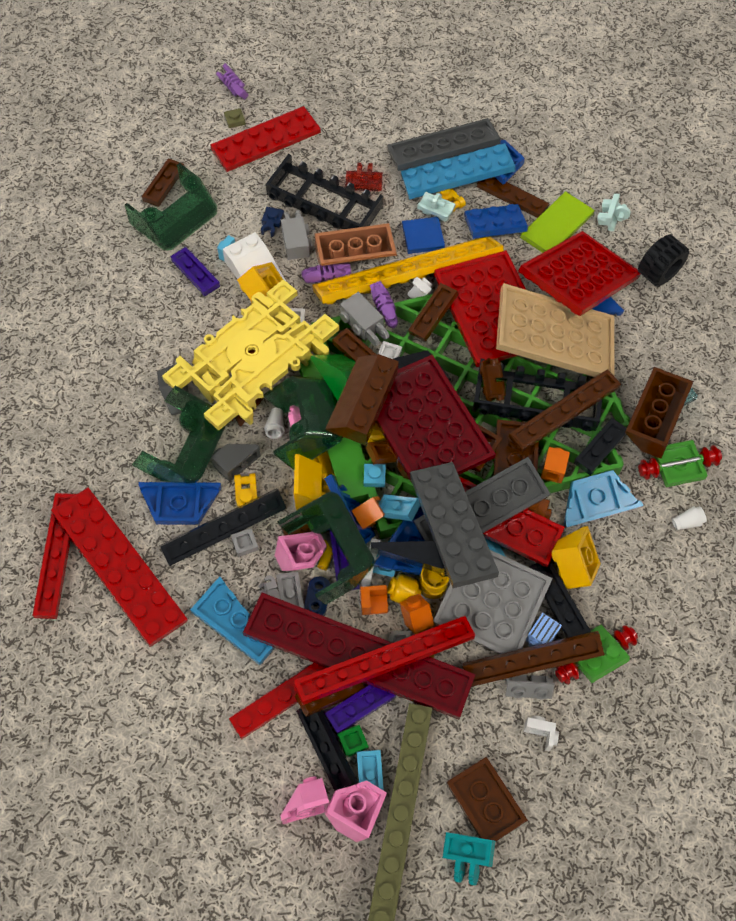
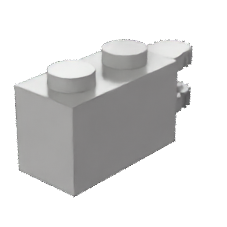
(295, 236)
(363, 318)

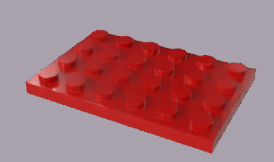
(579, 273)
(478, 300)

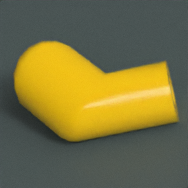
(325, 558)

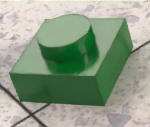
(353, 741)

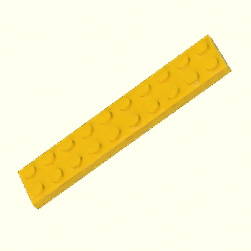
(404, 270)

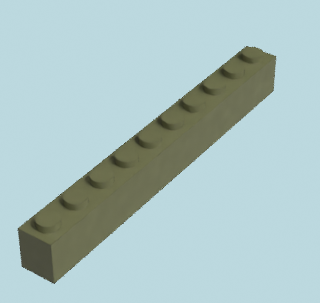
(400, 814)

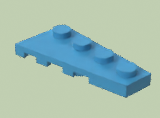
(229, 618)

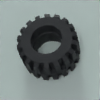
(663, 260)

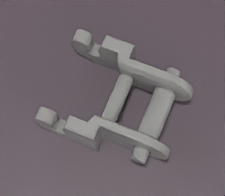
(270, 587)

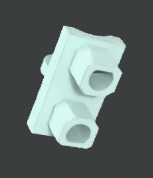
(436, 206)
(615, 212)

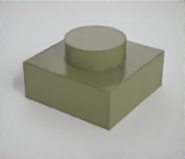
(234, 118)

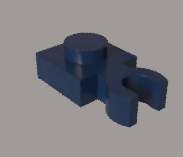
(271, 219)

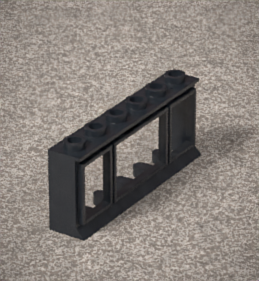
(307, 207)
(525, 413)

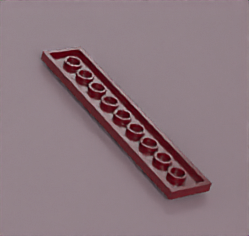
(332, 642)

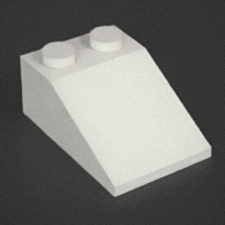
(246, 254)

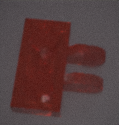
(365, 180)

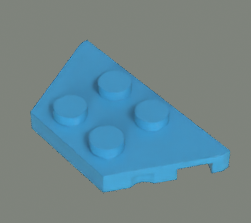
(597, 498)

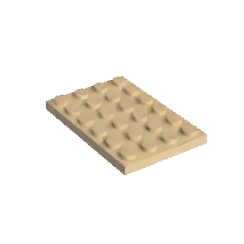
(552, 334)

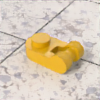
(451, 195)
(245, 495)

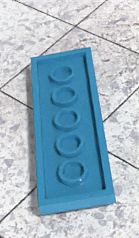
(458, 171)

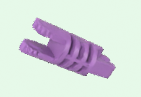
(232, 82)
(325, 272)
(384, 304)

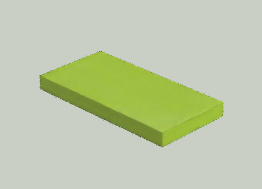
(557, 222)

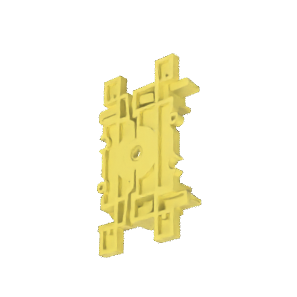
(279, 344)

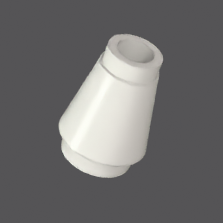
(275, 424)
(690, 518)

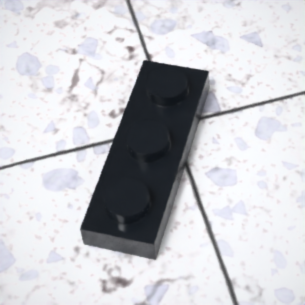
(600, 446)

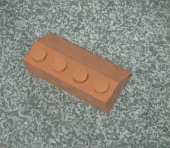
(354, 244)

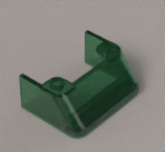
(178, 220)
(316, 406)
(197, 448)
(331, 514)

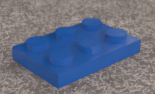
(495, 221)

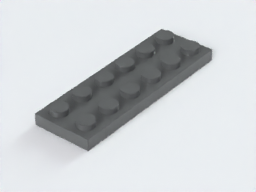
(443, 144)
(500, 497)
(453, 525)

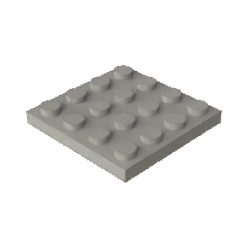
(499, 607)

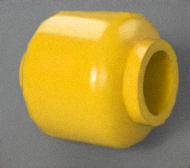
(402, 587)

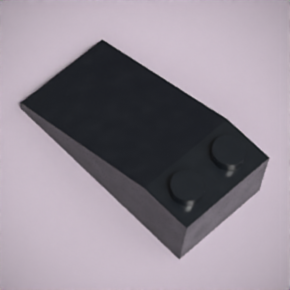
(417, 553)

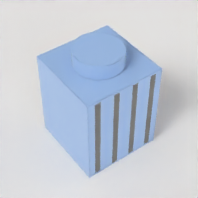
(543, 631)

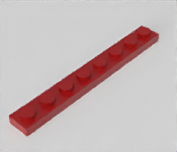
(383, 660)

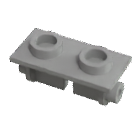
(539, 687)

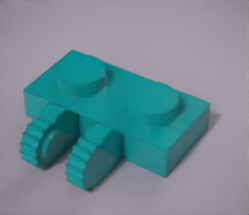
(470, 850)

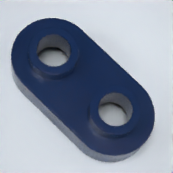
(311, 599)

